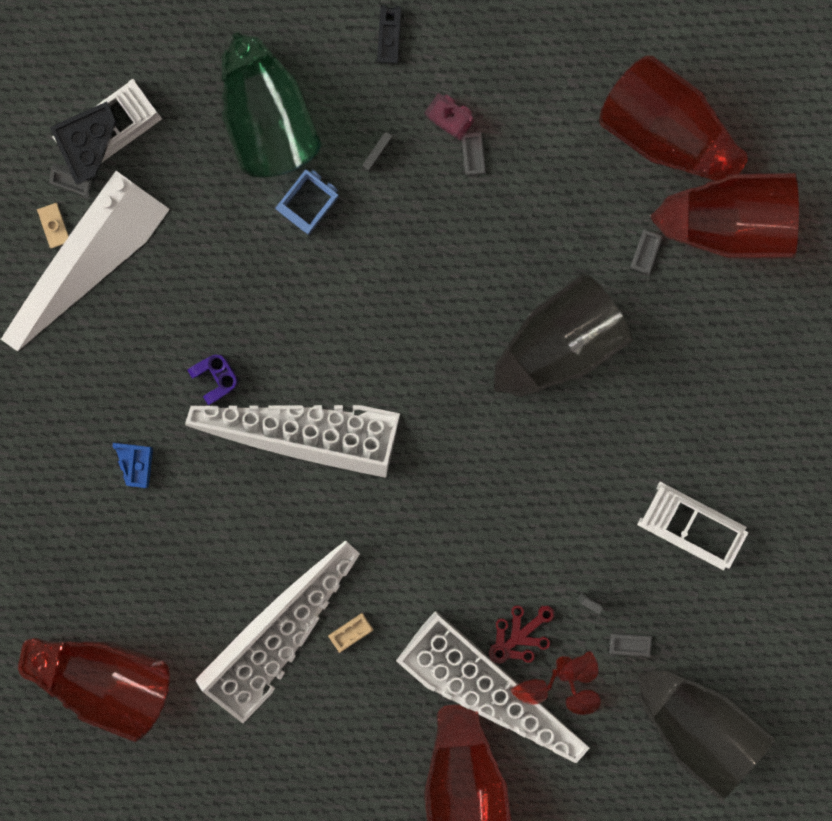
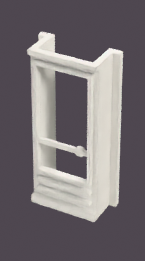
(139, 111)
(663, 509)

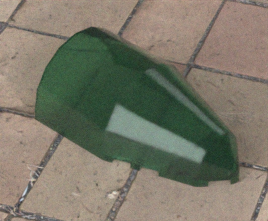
(265, 111)

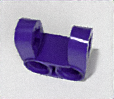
(219, 375)

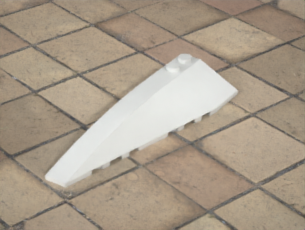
(106, 236)
(308, 433)
(271, 639)
(463, 673)

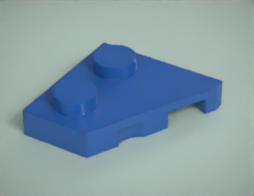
(135, 463)

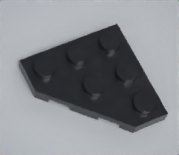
(85, 141)

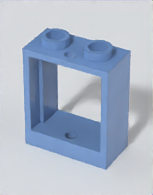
(290, 215)

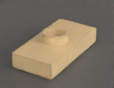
(53, 225)
(350, 632)

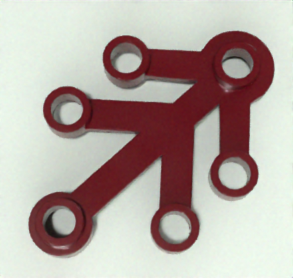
(519, 636)

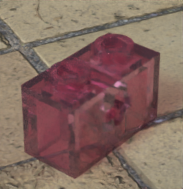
(455, 125)

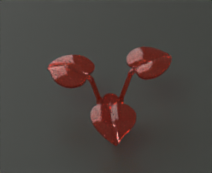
(567, 669)

